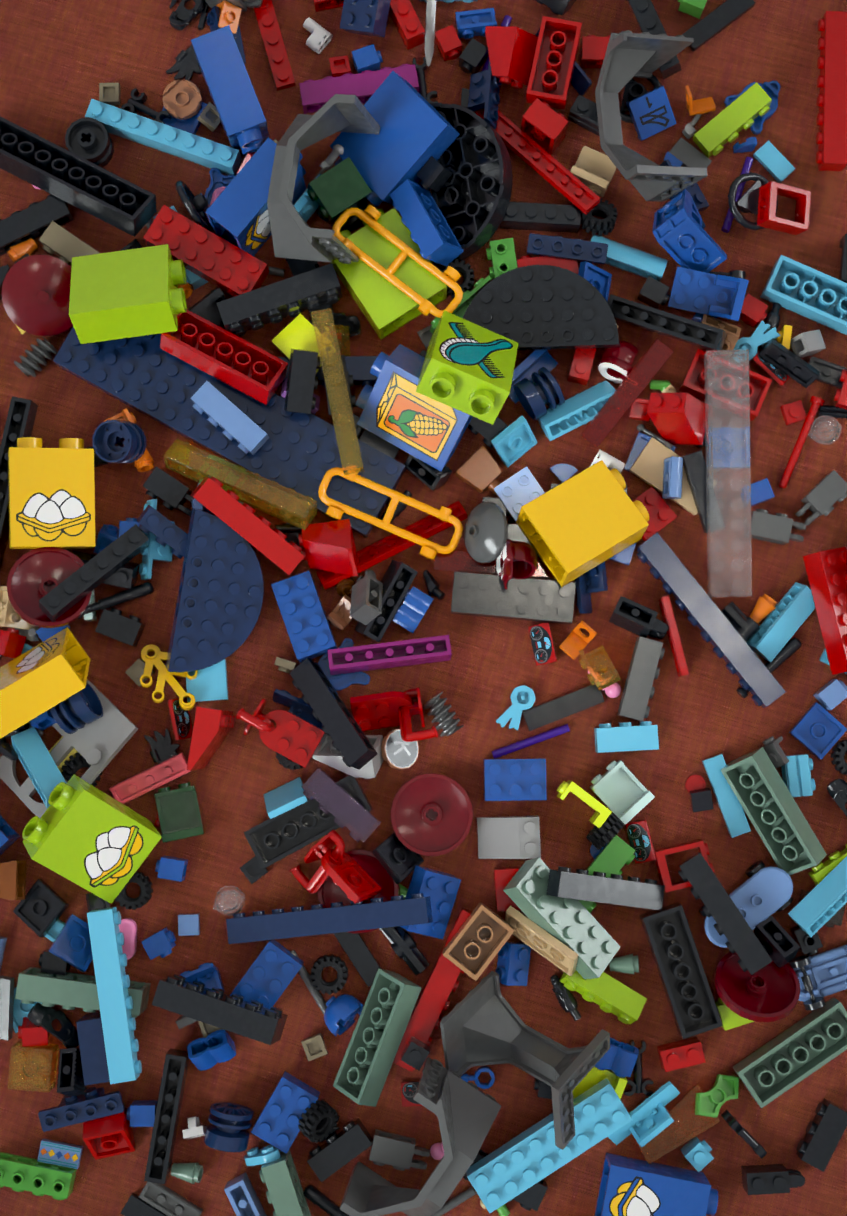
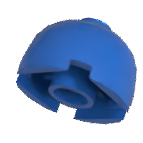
(341, 1013)

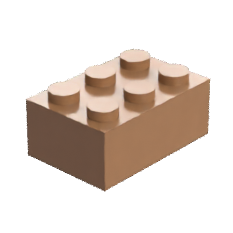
(478, 941)

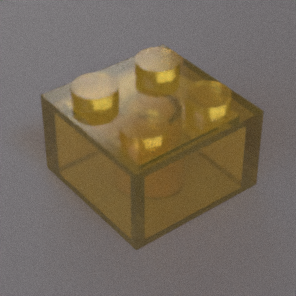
(33, 1067)

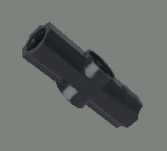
(406, 948)

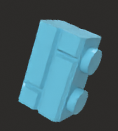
(797, 775)

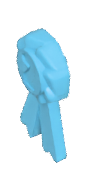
(757, 339)
(522, 699)

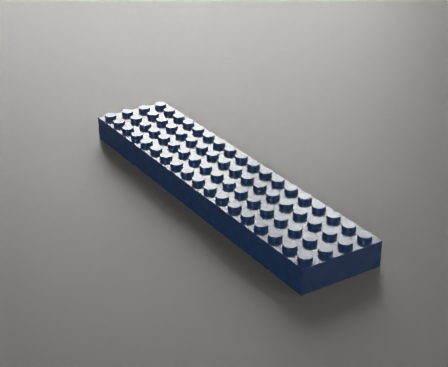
(298, 443)

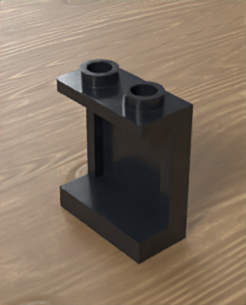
(208, 308)

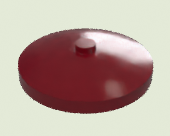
(38, 294)
(37, 575)
(431, 814)
(332, 893)
(759, 997)

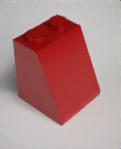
(511, 54)
(678, 417)
(330, 547)

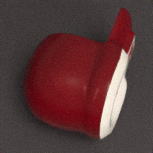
(617, 362)
(516, 561)

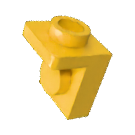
(785, 336)

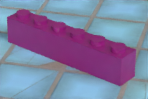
(363, 85)
(389, 655)

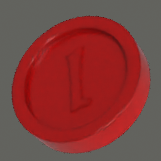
(695, 782)

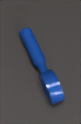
(466, 1077)

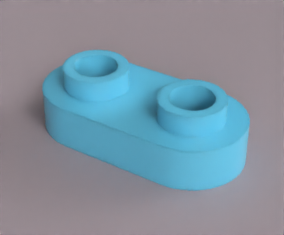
(261, 1156)

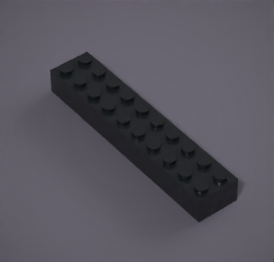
(74, 179)

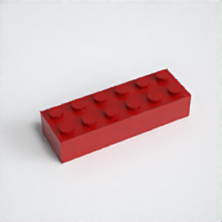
(206, 253)
(225, 356)
(244, 522)
(828, 586)

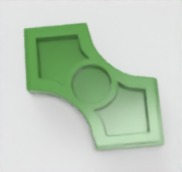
(710, 1102)

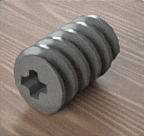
(36, 357)
(442, 715)

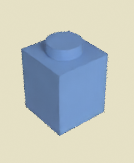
(831, 694)

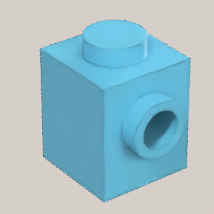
(697, 1153)

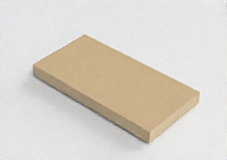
(650, 468)
(542, 941)

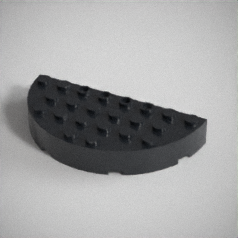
(481, 180)
(545, 310)

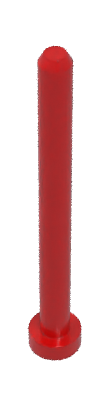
(816, 402)

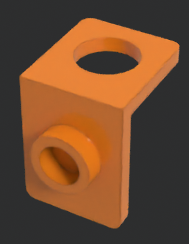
(229, 15)
(698, 106)
(577, 640)

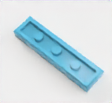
(727, 800)

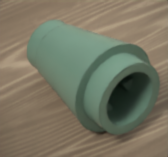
(625, 964)
(188, 1172)

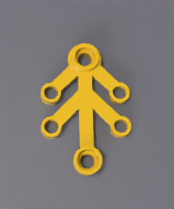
(163, 675)

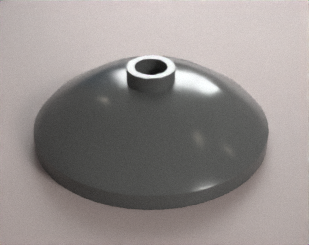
(485, 532)

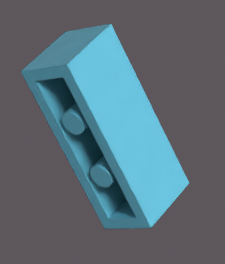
(626, 737)

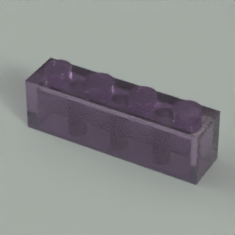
(340, 805)

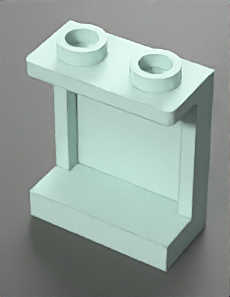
(621, 791)

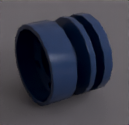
(542, 391)
(110, 437)
(78, 710)
(228, 1127)

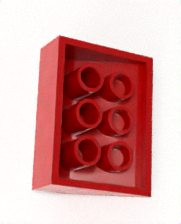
(208, 733)

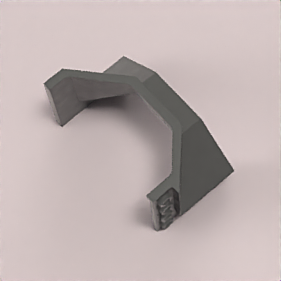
(629, 57)
(289, 231)
(489, 1032)
(464, 1123)

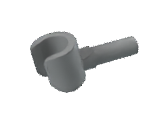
(689, 129)

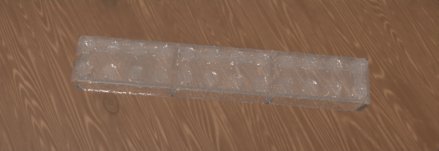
(728, 473)

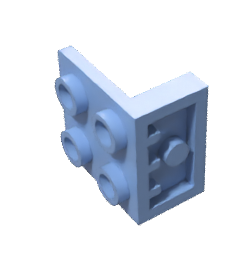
(518, 491)

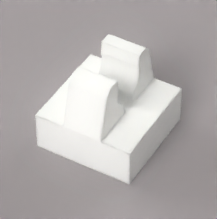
(194, 1129)

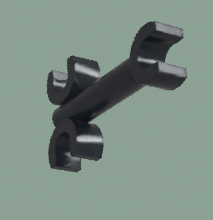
(422, 81)
(136, 103)
(638, 1085)
(737, 1127)

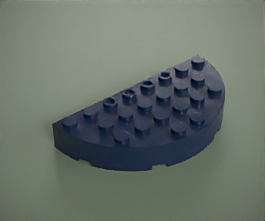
(216, 595)

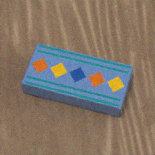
(60, 1153)

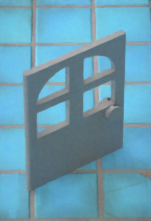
(95, 742)

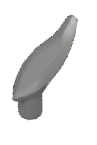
(30, 634)

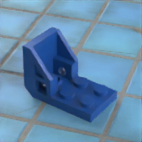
(681, 234)
(708, 293)

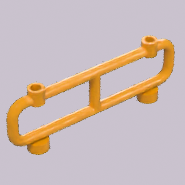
(448, 277)
(429, 548)

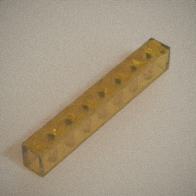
(337, 391)
(248, 486)

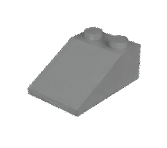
(330, 756)
(509, 837)

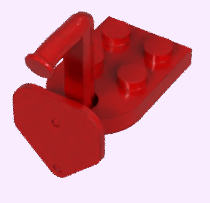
(391, 710)
(291, 734)
(340, 867)

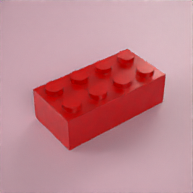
(554, 61)
(695, 384)

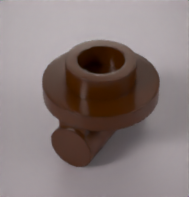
(344, 587)

